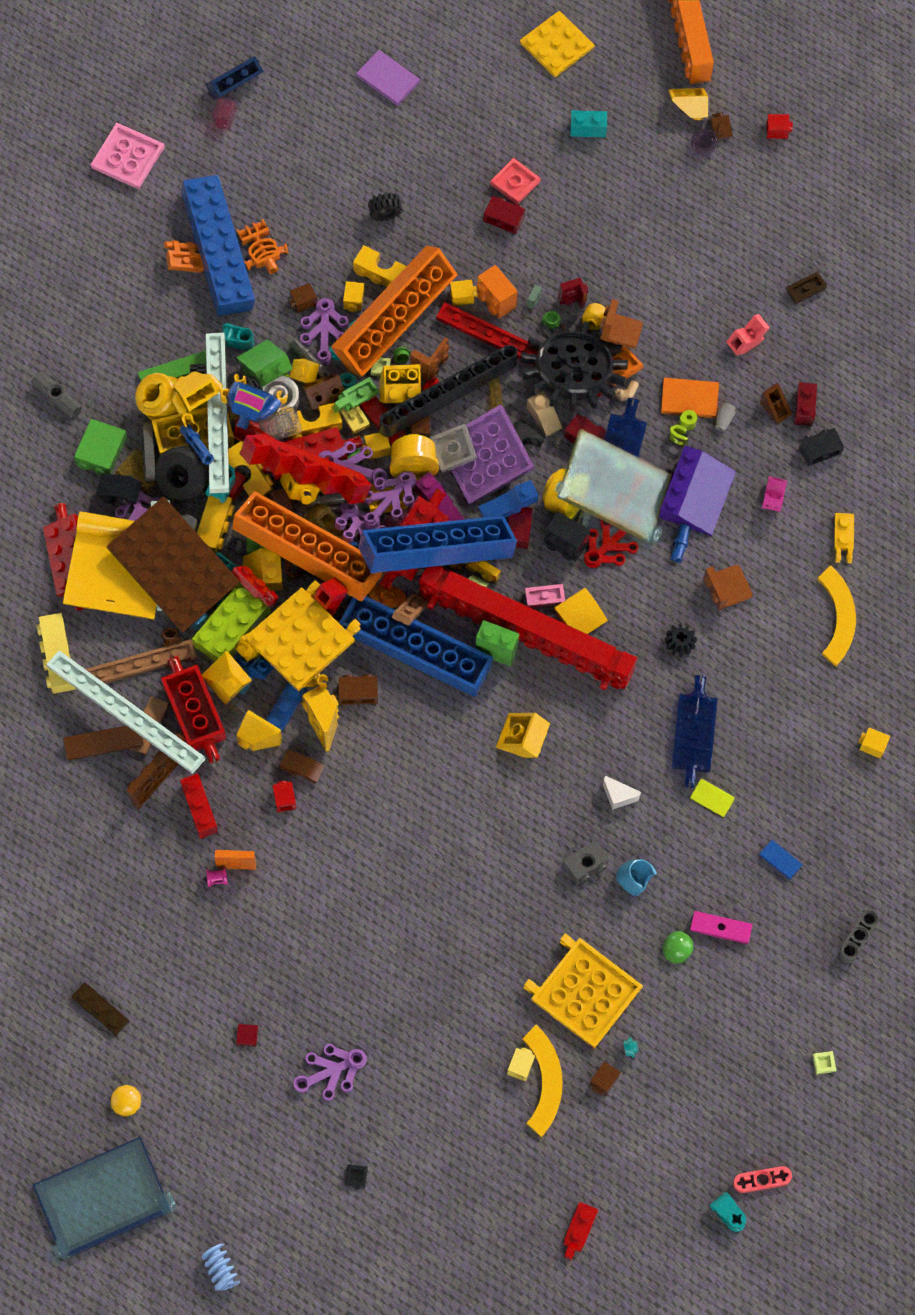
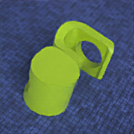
(686, 423)

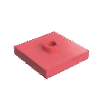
(515, 181)

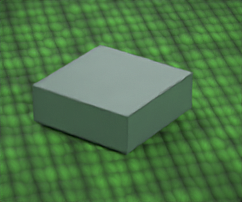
(534, 297)

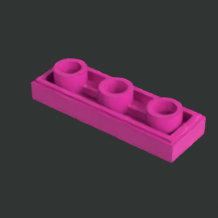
(733, 929)

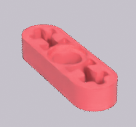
(778, 1182)

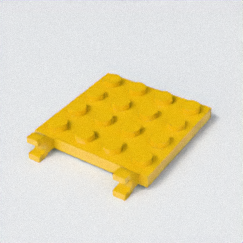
(301, 637)
(585, 991)

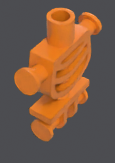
(267, 248)

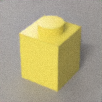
(521, 1064)

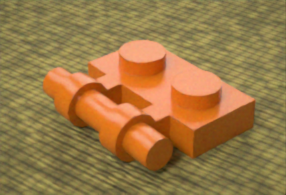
(183, 261)

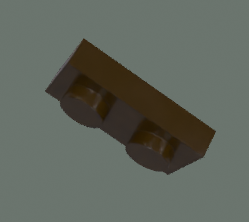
(806, 287)

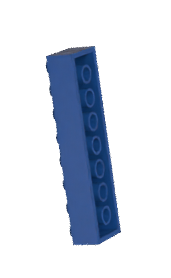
(217, 245)
(437, 544)
(419, 646)

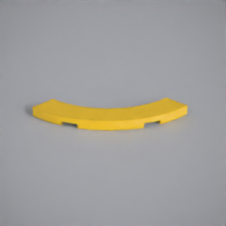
(845, 615)
(551, 1080)

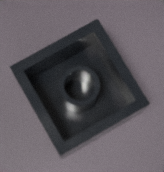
(566, 537)

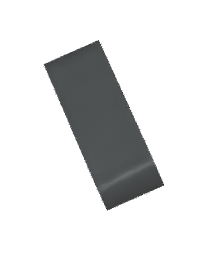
(862, 928)

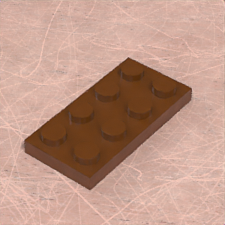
(151, 778)

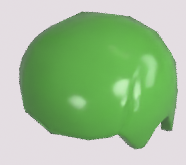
(677, 947)

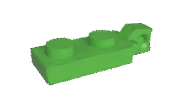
(356, 395)

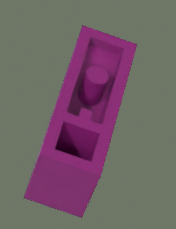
(426, 487)

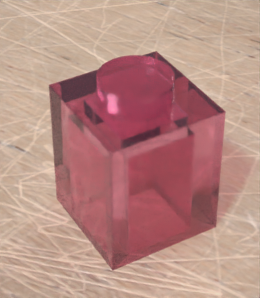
(224, 113)

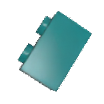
(588, 123)

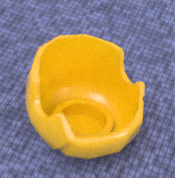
(125, 1100)

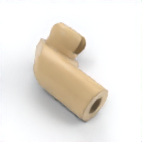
(622, 395)

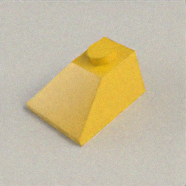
(691, 101)
(226, 678)
(257, 733)

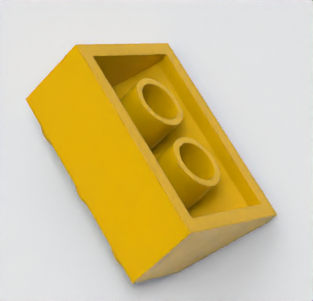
(323, 717)

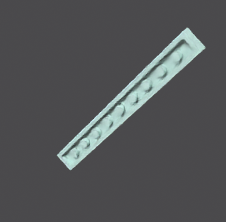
(217, 416)
(126, 712)

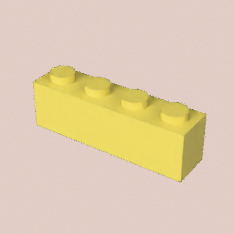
(54, 640)

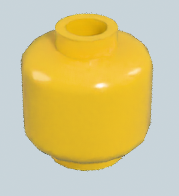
(593, 315)

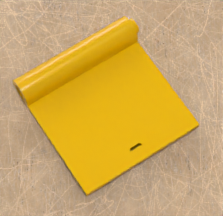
(98, 576)

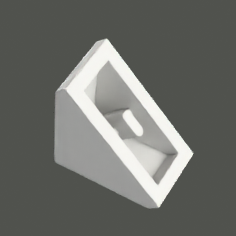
(619, 793)

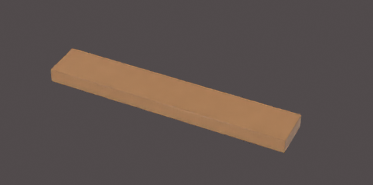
(143, 662)

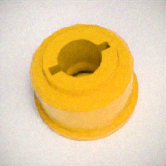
(155, 396)
(415, 455)
(550, 498)

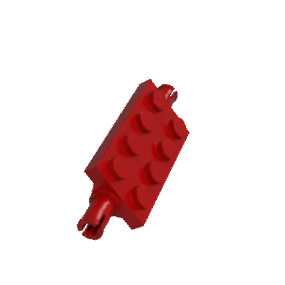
(318, 442)
(419, 513)
(60, 544)

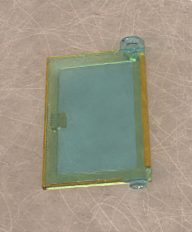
(614, 486)

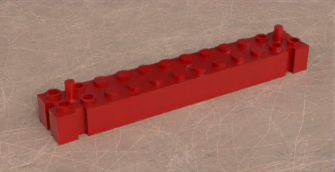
(534, 627)

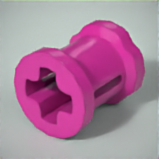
(216, 877)

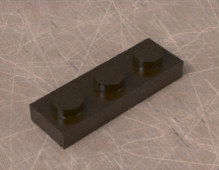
(100, 1009)

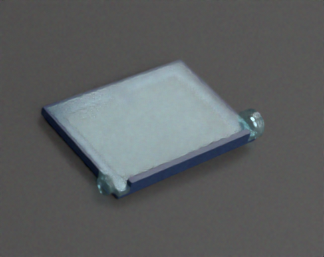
(102, 1198)

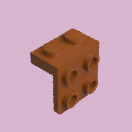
(619, 328)
(430, 366)
(727, 586)

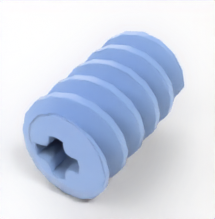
(219, 1268)

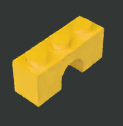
(366, 265)
(327, 420)
(258, 481)

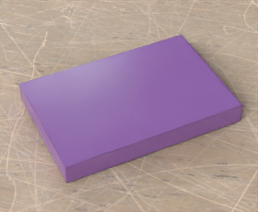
(388, 77)

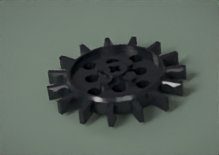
(573, 366)

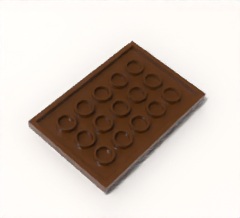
(173, 564)

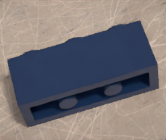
(234, 77)

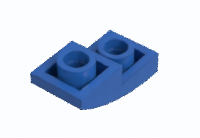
(255, 668)

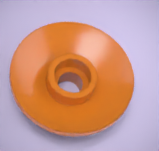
(392, 598)

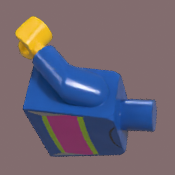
(252, 402)

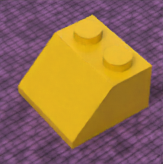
(265, 566)
(523, 734)

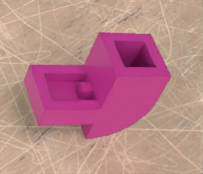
(774, 493)

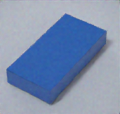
(780, 859)

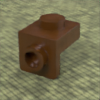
(721, 125)

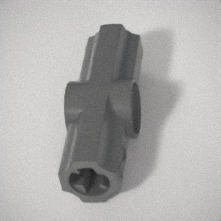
(63, 401)

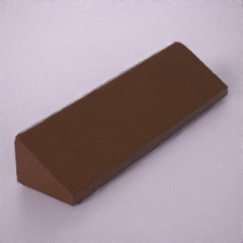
(101, 742)

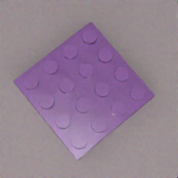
(498, 453)

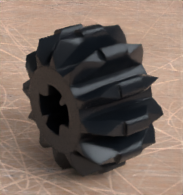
(674, 643)

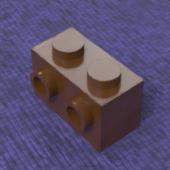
(322, 391)

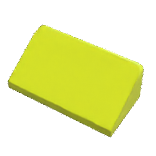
(712, 797)

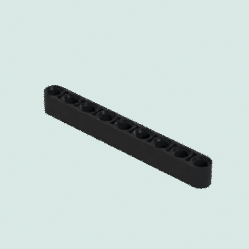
(448, 391)

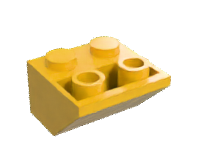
(399, 383)

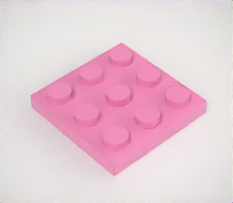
(127, 156)

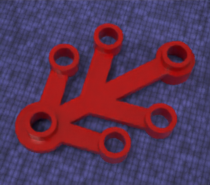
(608, 544)

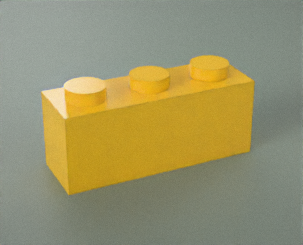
(215, 522)

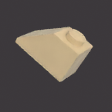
(543, 414)

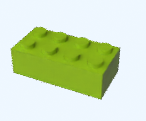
(229, 622)

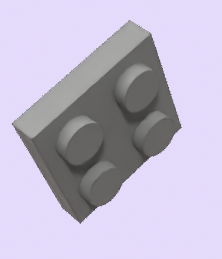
(454, 448)

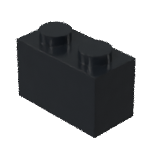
(821, 446)
(118, 489)

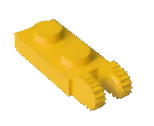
(843, 536)

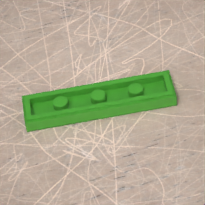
(176, 368)

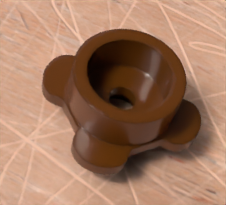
(170, 632)

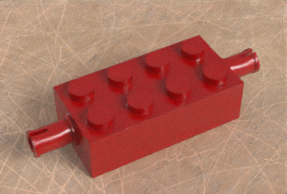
(193, 708)

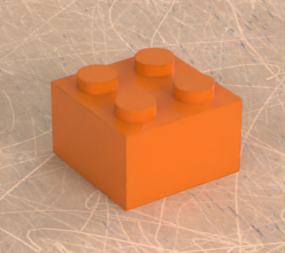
(496, 292)

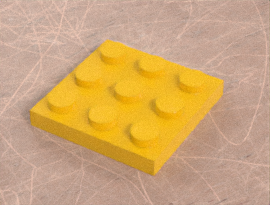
(557, 44)

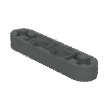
(148, 451)

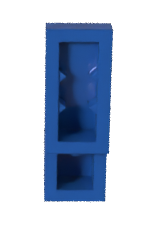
(510, 502)

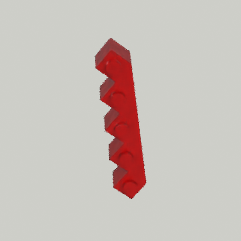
(305, 467)

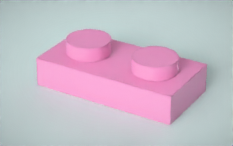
(544, 596)

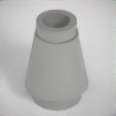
(724, 416)

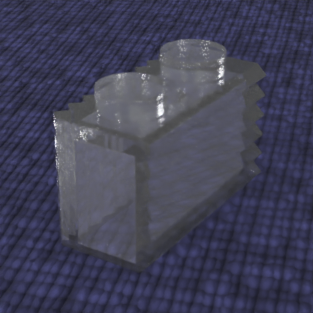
(282, 424)

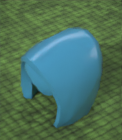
(635, 875)

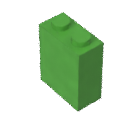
(264, 362)
(100, 447)
(497, 642)

